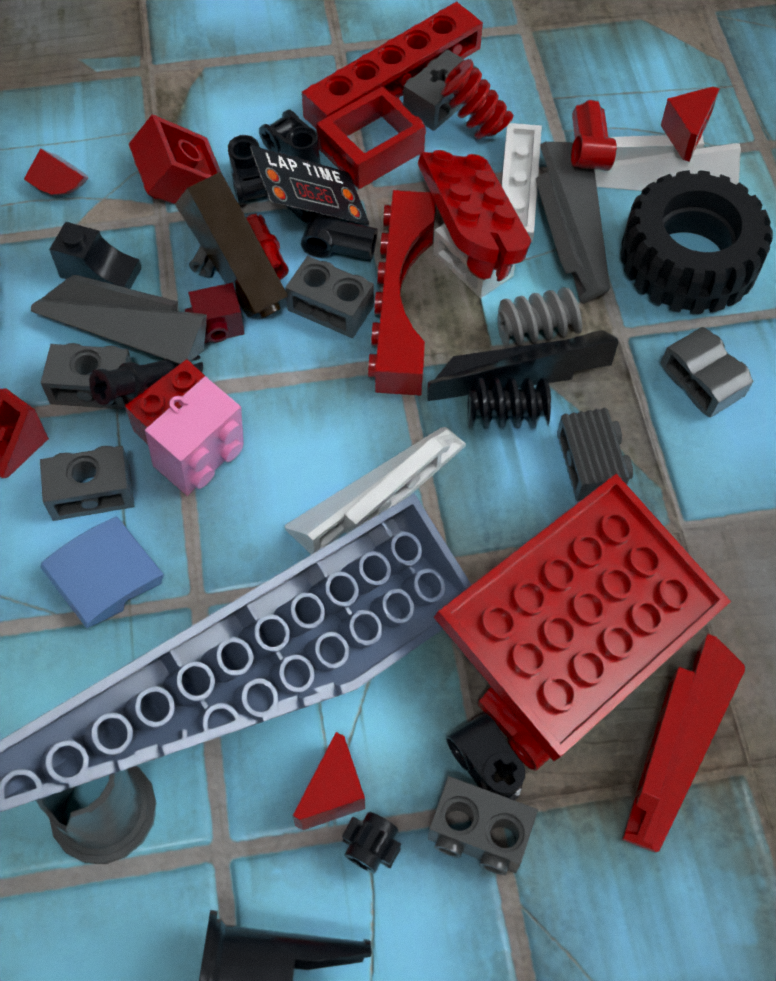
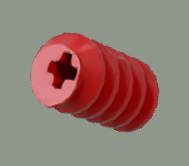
(476, 100)

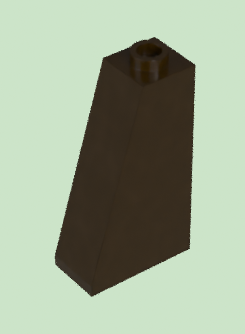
(231, 245)

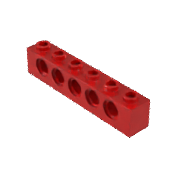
(394, 62)

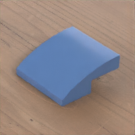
(101, 571)

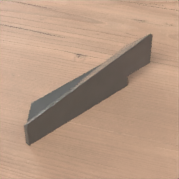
(574, 219)
(126, 317)

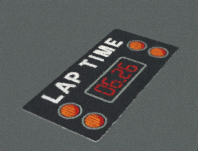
(309, 185)

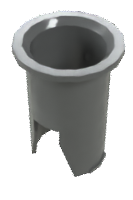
(110, 824)

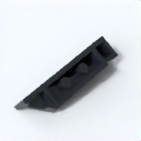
(546, 360)

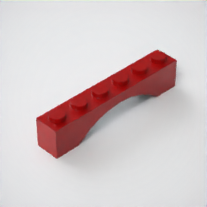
(400, 348)

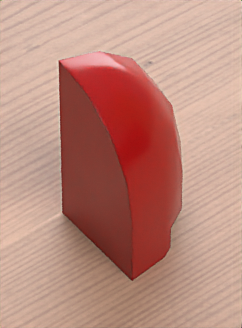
(54, 174)

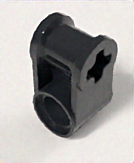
(291, 137)
(244, 170)
(485, 752)

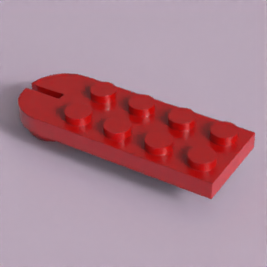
(476, 212)

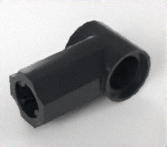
(330, 234)

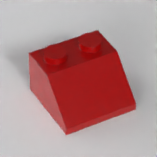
(171, 158)

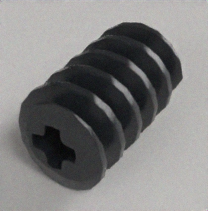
(509, 401)

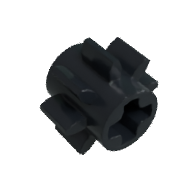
(371, 842)

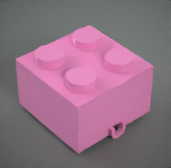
(197, 438)

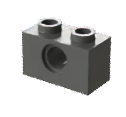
(68, 370)
(107, 491)

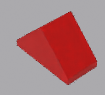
(687, 118)
(19, 432)
(332, 790)

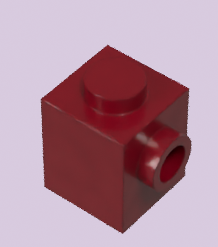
(222, 311)

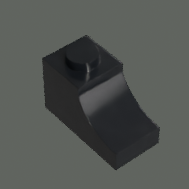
(87, 254)

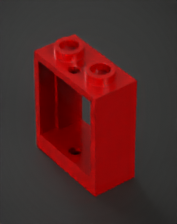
(382, 159)

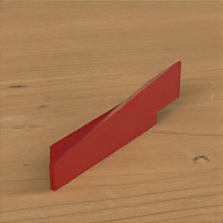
(681, 738)

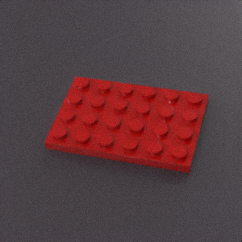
(582, 614)

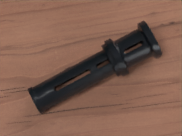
(129, 379)

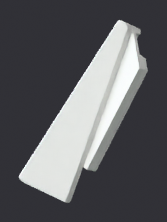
(648, 158)
(374, 491)

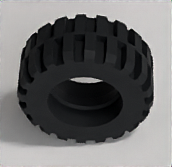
(702, 207)

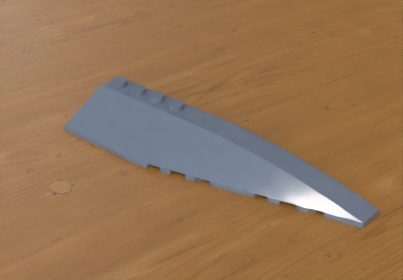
(262, 656)

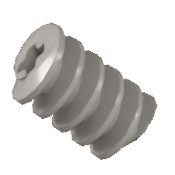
(538, 314)

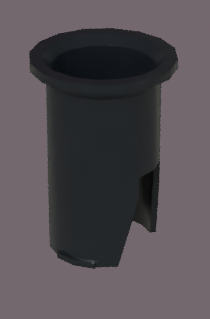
(270, 955)

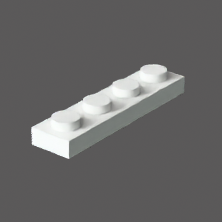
(521, 169)

